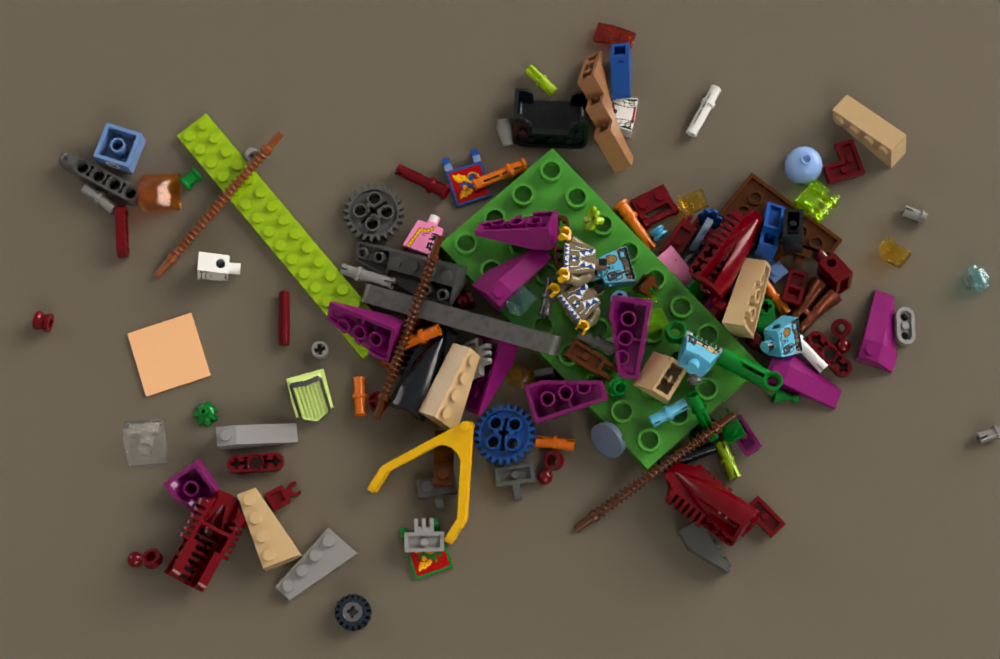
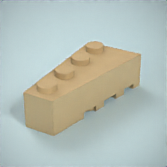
(870, 130)

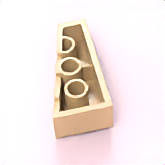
(747, 298)
(451, 387)
(268, 534)

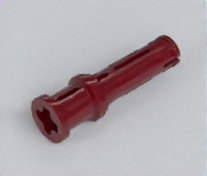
(430, 184)

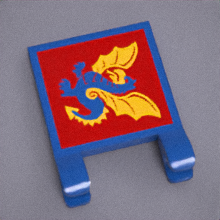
(461, 180)

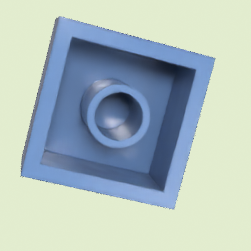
(119, 148)

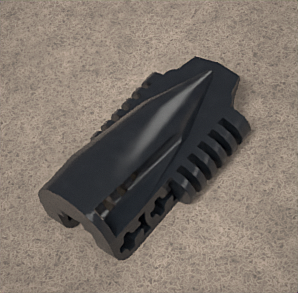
(421, 372)

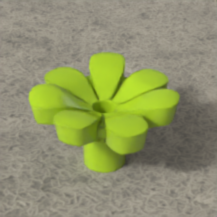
(592, 218)

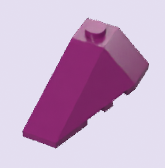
(531, 232)
(505, 279)
(630, 327)
(803, 380)
(485, 387)
(191, 483)

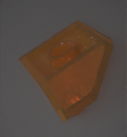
(159, 192)

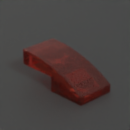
(613, 35)

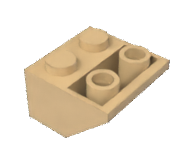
(660, 377)

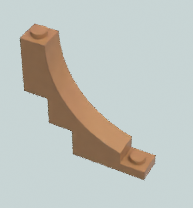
(600, 110)

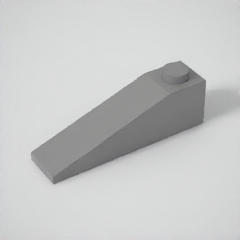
(255, 435)

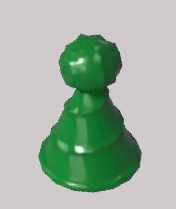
(781, 396)

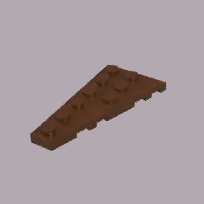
(756, 193)

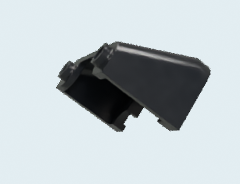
(550, 122)

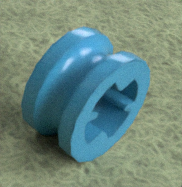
(658, 233)

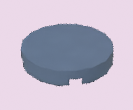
(701, 234)
(608, 439)

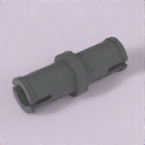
(547, 301)
(596, 342)

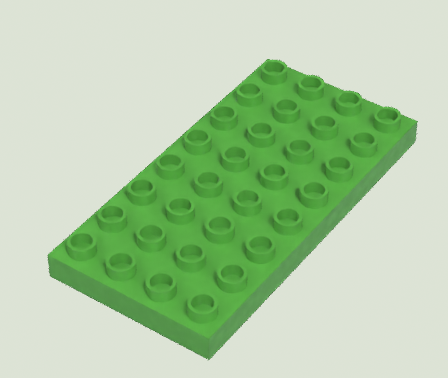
(556, 186)

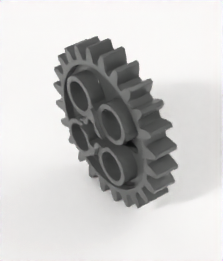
(385, 224)

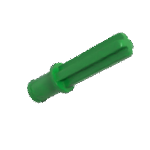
(699, 410)

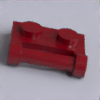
(652, 201)

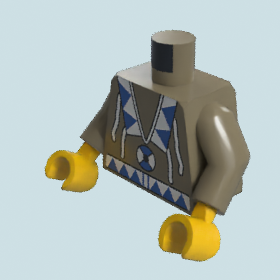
(578, 260)
(579, 303)

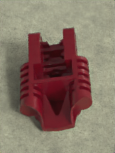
(728, 252)
(704, 497)
(206, 540)

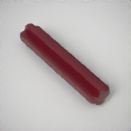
(284, 318)

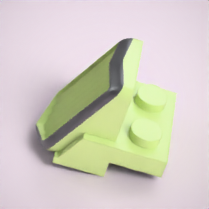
(310, 395)

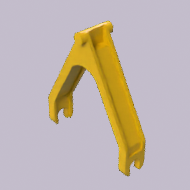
(461, 441)

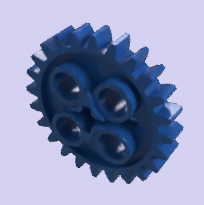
(522, 435)

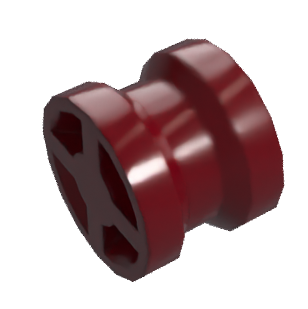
(465, 300)
(43, 321)
(373, 399)

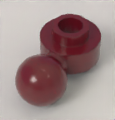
(841, 344)
(545, 475)
(151, 558)

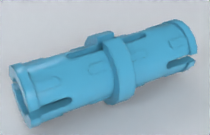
(668, 412)

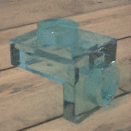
(521, 301)

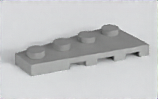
(320, 560)

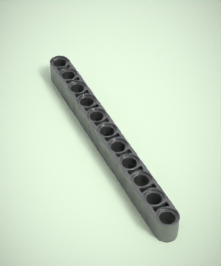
(464, 320)

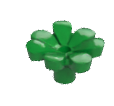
(208, 415)

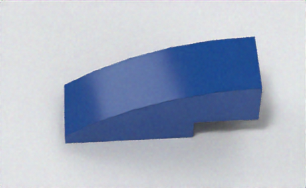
(770, 231)

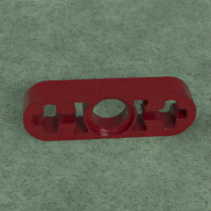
(122, 231)
(843, 361)
(241, 458)

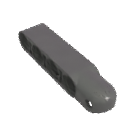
(74, 165)

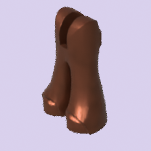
(812, 292)

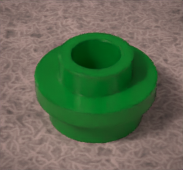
(617, 386)

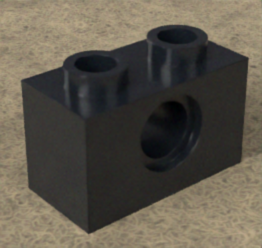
(793, 230)

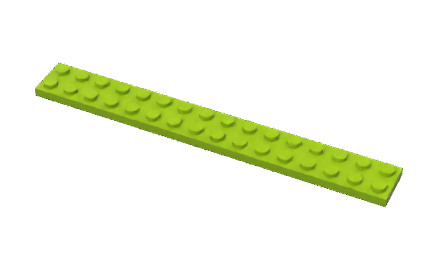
(271, 220)

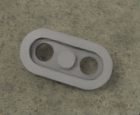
(904, 327)

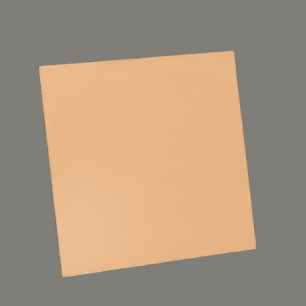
(168, 354)

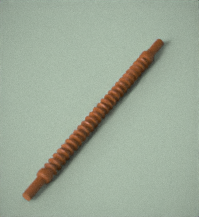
(171, 258)

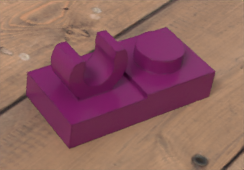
(749, 444)

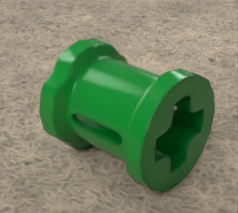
(190, 178)

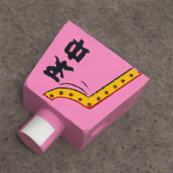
(423, 236)

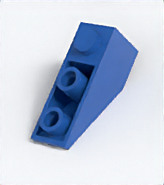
(621, 70)

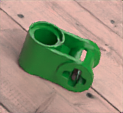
(765, 318)

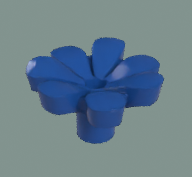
(712, 214)

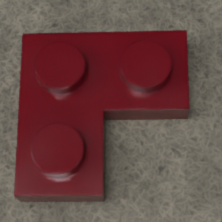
(848, 165)
(768, 519)

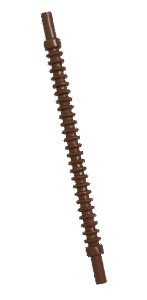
(384, 395)
(594, 515)

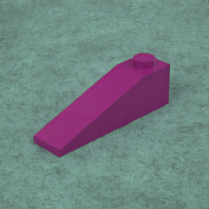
(369, 328)
(878, 342)
(562, 397)

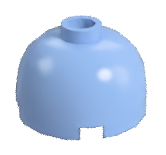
(803, 165)

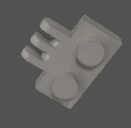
(481, 349)
(424, 538)

